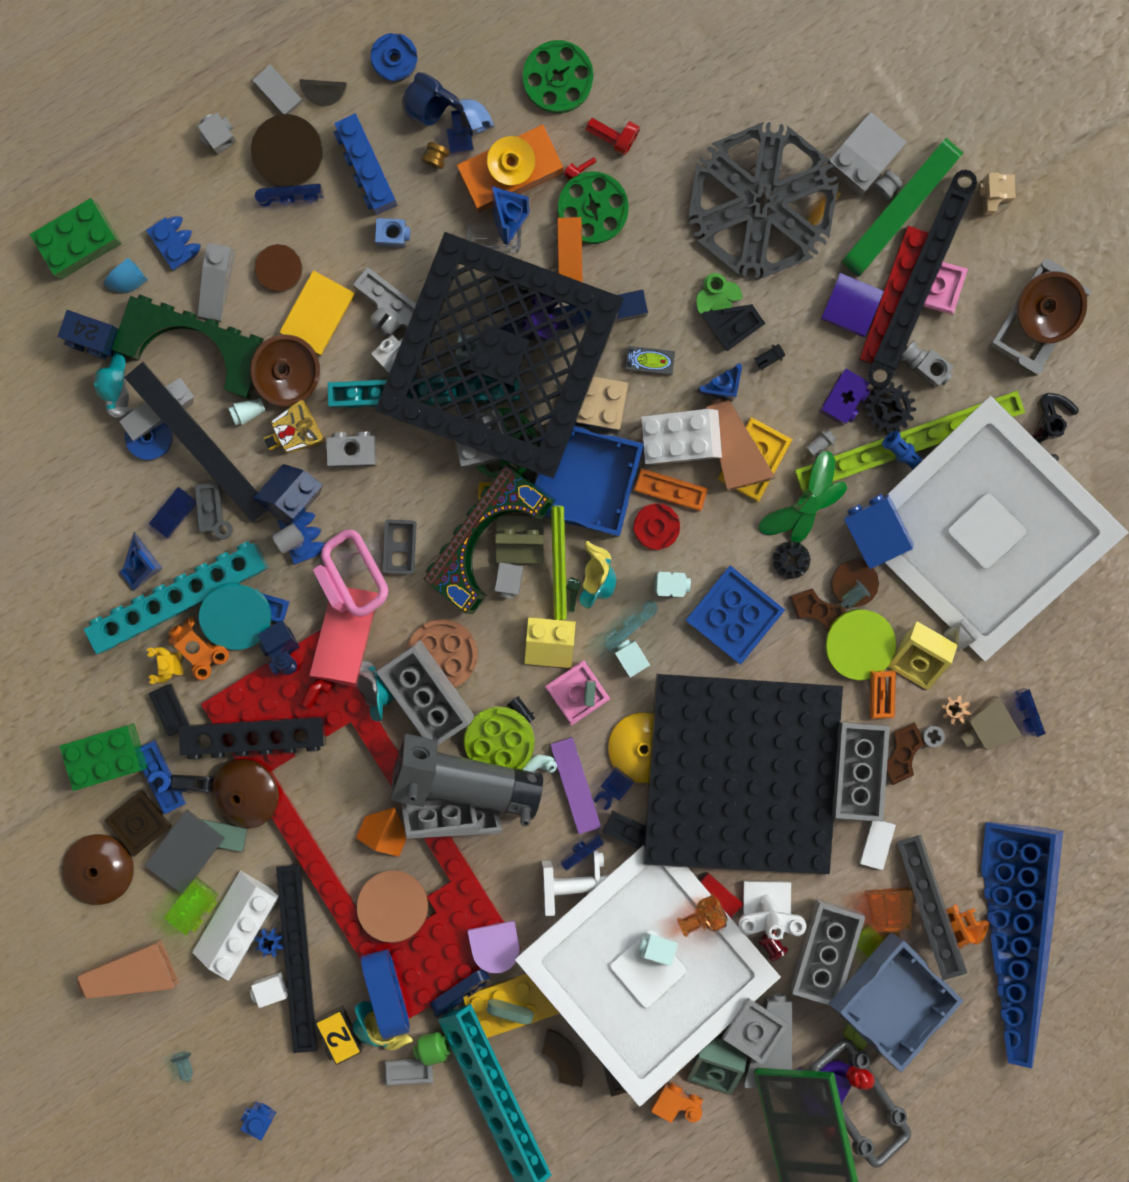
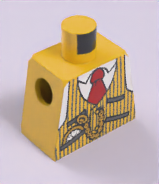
(294, 430)

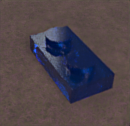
(173, 512)
(1032, 722)

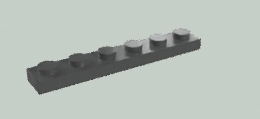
(932, 907)

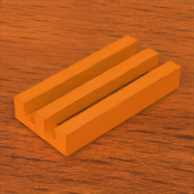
(873, 694)

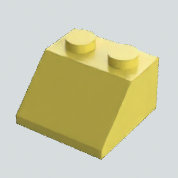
(550, 642)
(923, 656)

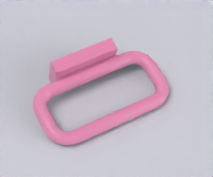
(333, 584)

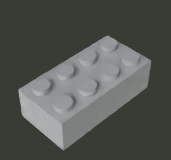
(425, 693)
(860, 771)
(826, 951)

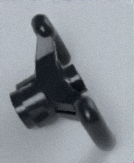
(1057, 422)

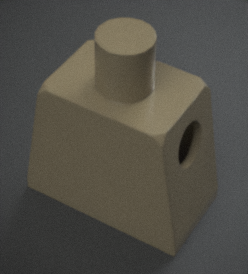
(990, 726)

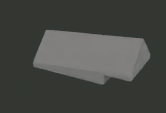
(448, 818)

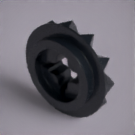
(780, 558)

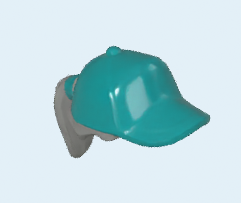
(111, 387)
(374, 690)

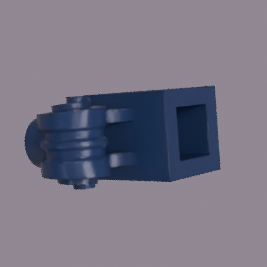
(278, 644)

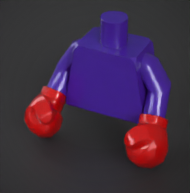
(848, 1076)

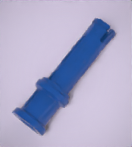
(903, 451)

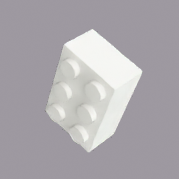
(681, 437)

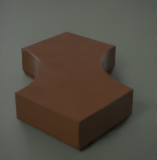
(810, 605)
(907, 743)

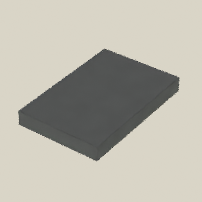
(184, 851)

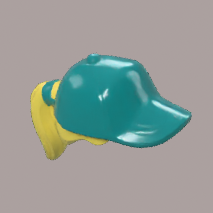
(599, 576)
(367, 1030)

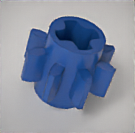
(266, 949)

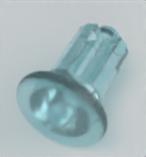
(855, 595)
(183, 1065)

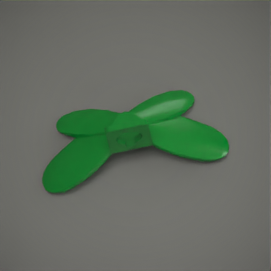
(802, 514)

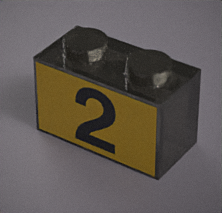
(338, 1035)

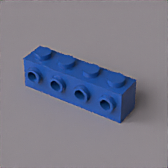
(366, 164)

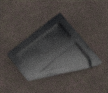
(733, 324)

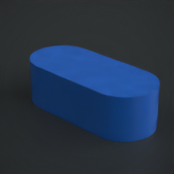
(385, 994)

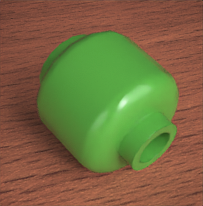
(432, 1049)

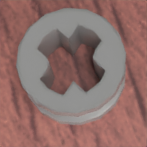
(939, 731)

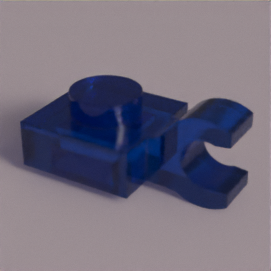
(459, 137)

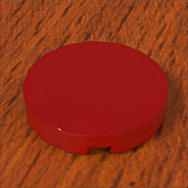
(656, 526)

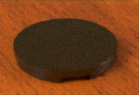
(286, 150)

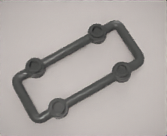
(894, 1115)

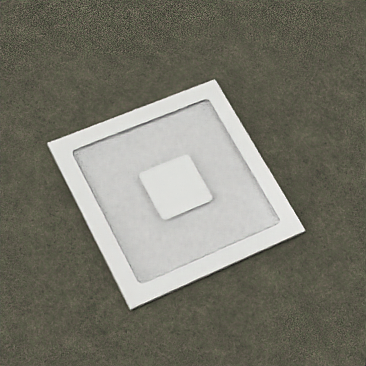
(996, 528)
(632, 1010)

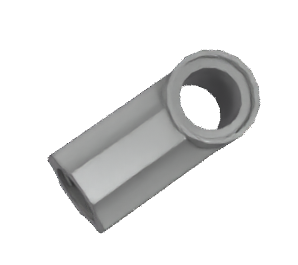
(288, 538)

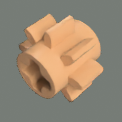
(953, 704)

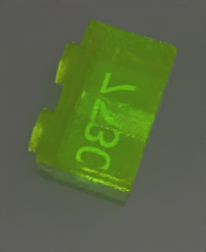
(191, 906)

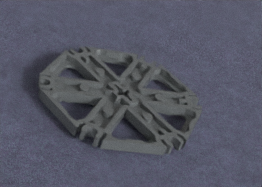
(745, 187)

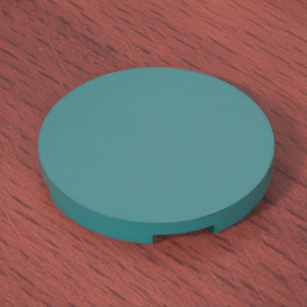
(234, 616)

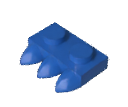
(173, 243)
(309, 549)

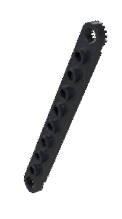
(922, 278)

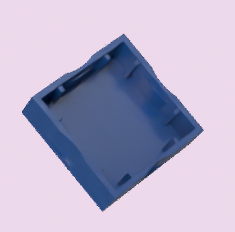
(594, 480)

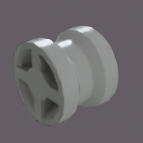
(888, 184)
(913, 355)

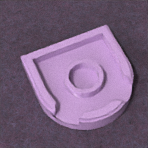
(495, 946)

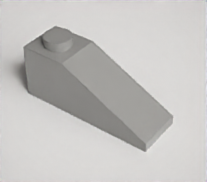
(215, 281)
(145, 419)

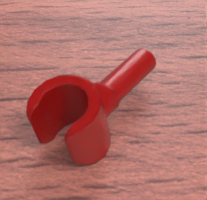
(572, 171)

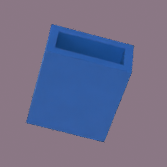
(878, 530)

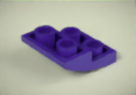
(852, 305)

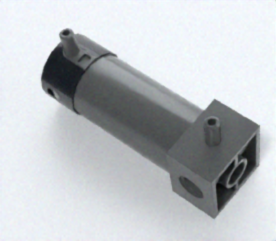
(428, 773)

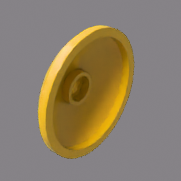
(626, 742)

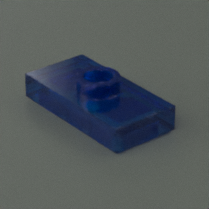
(581, 851)

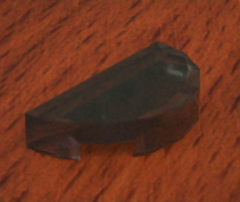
(323, 92)

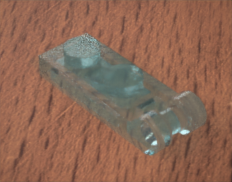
(630, 625)

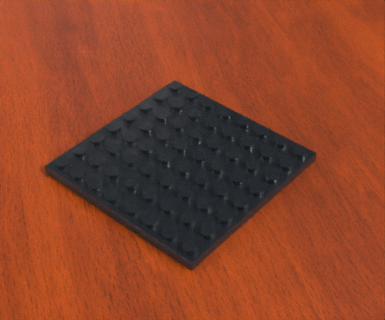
(742, 774)

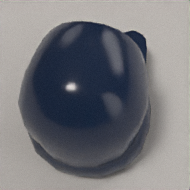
(427, 100)

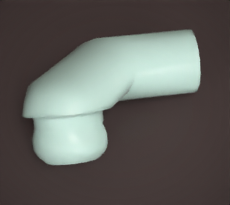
(541, 762)

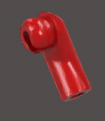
(313, 690)

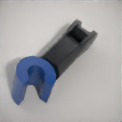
(180, 782)

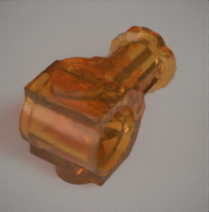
(707, 915)

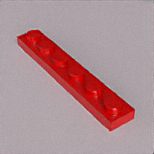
(903, 265)

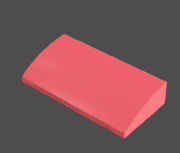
(343, 642)

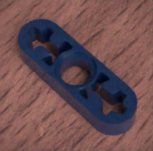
(456, 994)

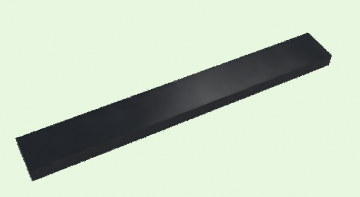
(195, 439)
(297, 958)

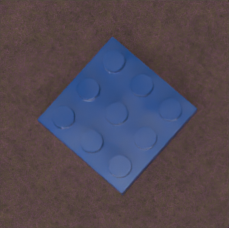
(735, 614)

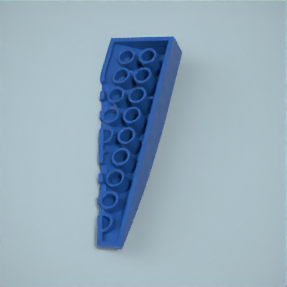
(1021, 893)

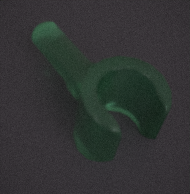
(574, 586)

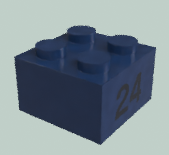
(88, 333)

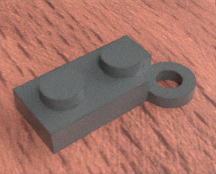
(210, 510)

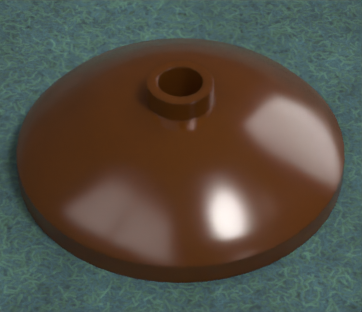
(1065, 307)
(299, 374)
(256, 791)
(113, 866)

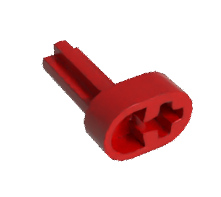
(621, 141)

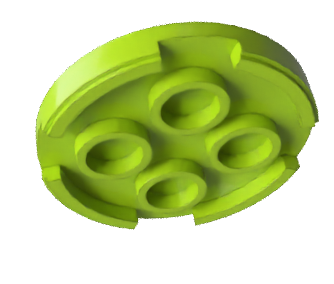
(860, 644)
(500, 738)

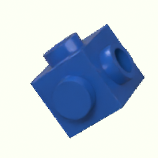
(257, 1120)

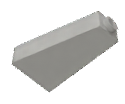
(782, 1053)

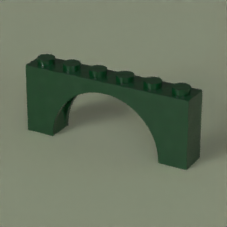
(147, 321)

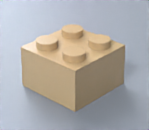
(604, 405)

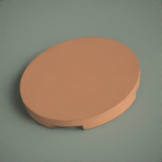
(450, 647)
(392, 906)

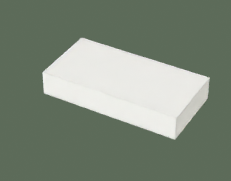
(877, 844)

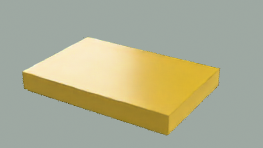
(318, 311)
(772, 447)

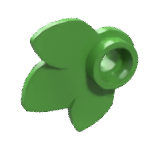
(720, 298)

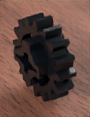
(899, 412)

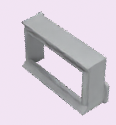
(1035, 365)

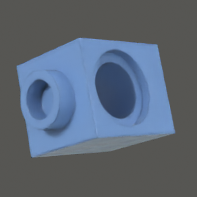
(384, 226)

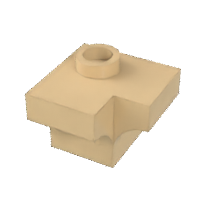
(996, 190)

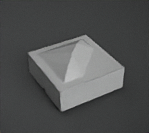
(960, 634)

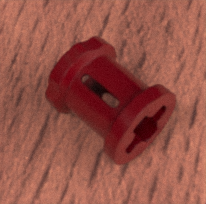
(772, 946)

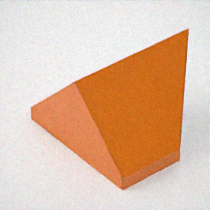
(383, 832)

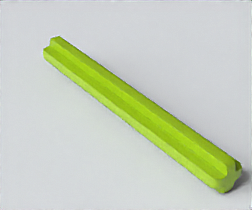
(558, 562)

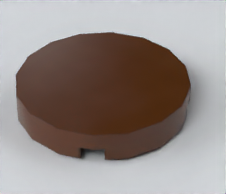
(278, 268)
(845, 579)

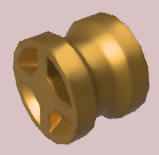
(435, 155)

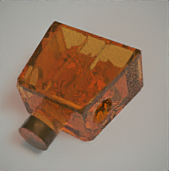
(890, 909)

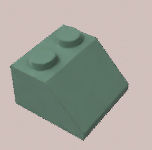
(718, 1066)

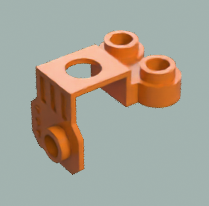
(182, 634)

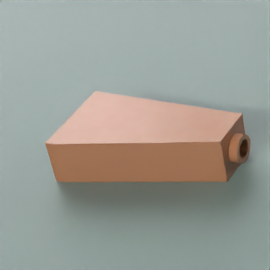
(741, 458)
(135, 972)

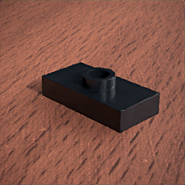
(625, 829)

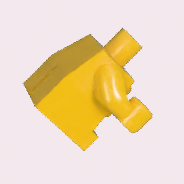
(168, 664)

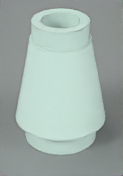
(246, 411)

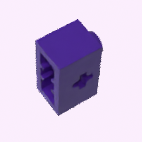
(833, 405)

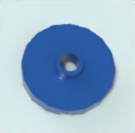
(385, 48)
(155, 447)

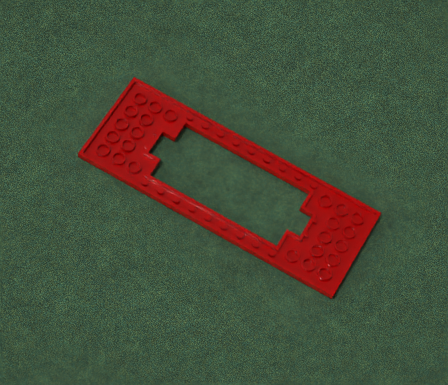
(441, 949)

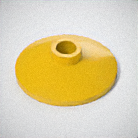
(519, 150)

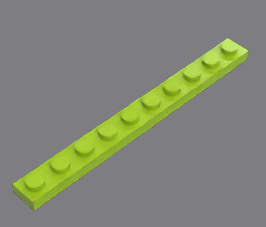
(920, 437)

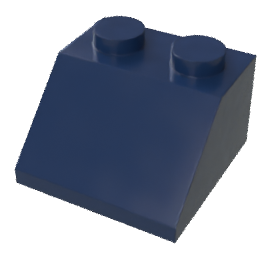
(288, 493)

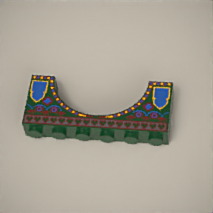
(453, 570)

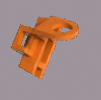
(965, 935)

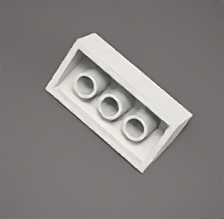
(235, 925)

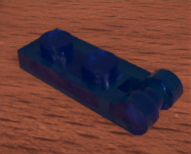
(288, 194)

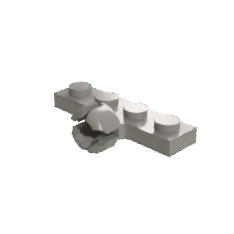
(392, 306)

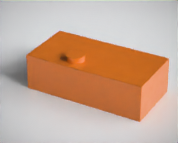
(480, 181)

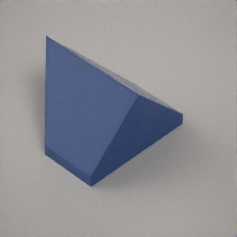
(509, 212)
(724, 385)
(139, 564)

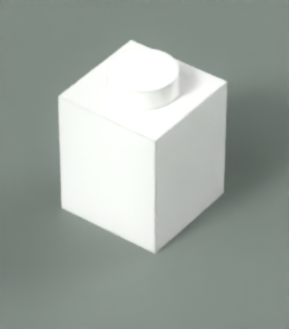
(269, 990)

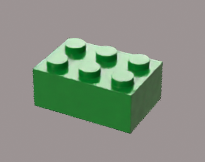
(75, 238)
(103, 757)

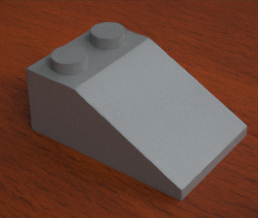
(865, 154)

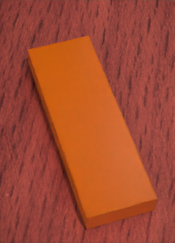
(570, 247)
(670, 489)

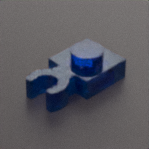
(615, 786)

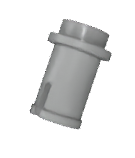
(821, 443)

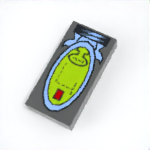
(650, 360)

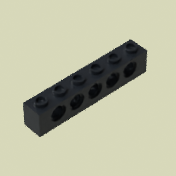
(190, 736)

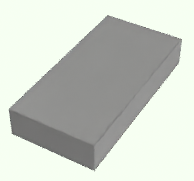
(277, 90)
(407, 1072)

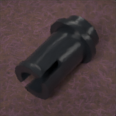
(770, 356)
(518, 705)

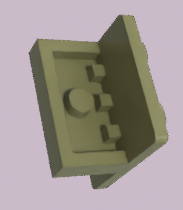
(519, 539)

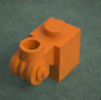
(672, 1099)

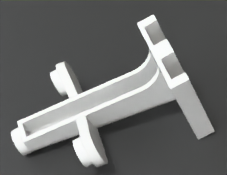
(565, 886)
(768, 908)

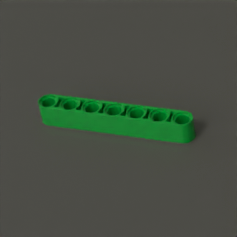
(902, 207)

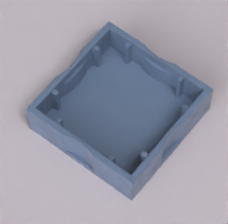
(895, 1002)

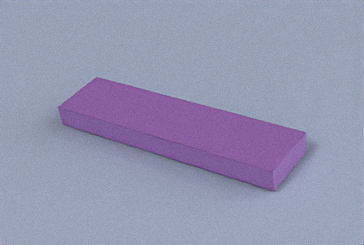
(575, 785)

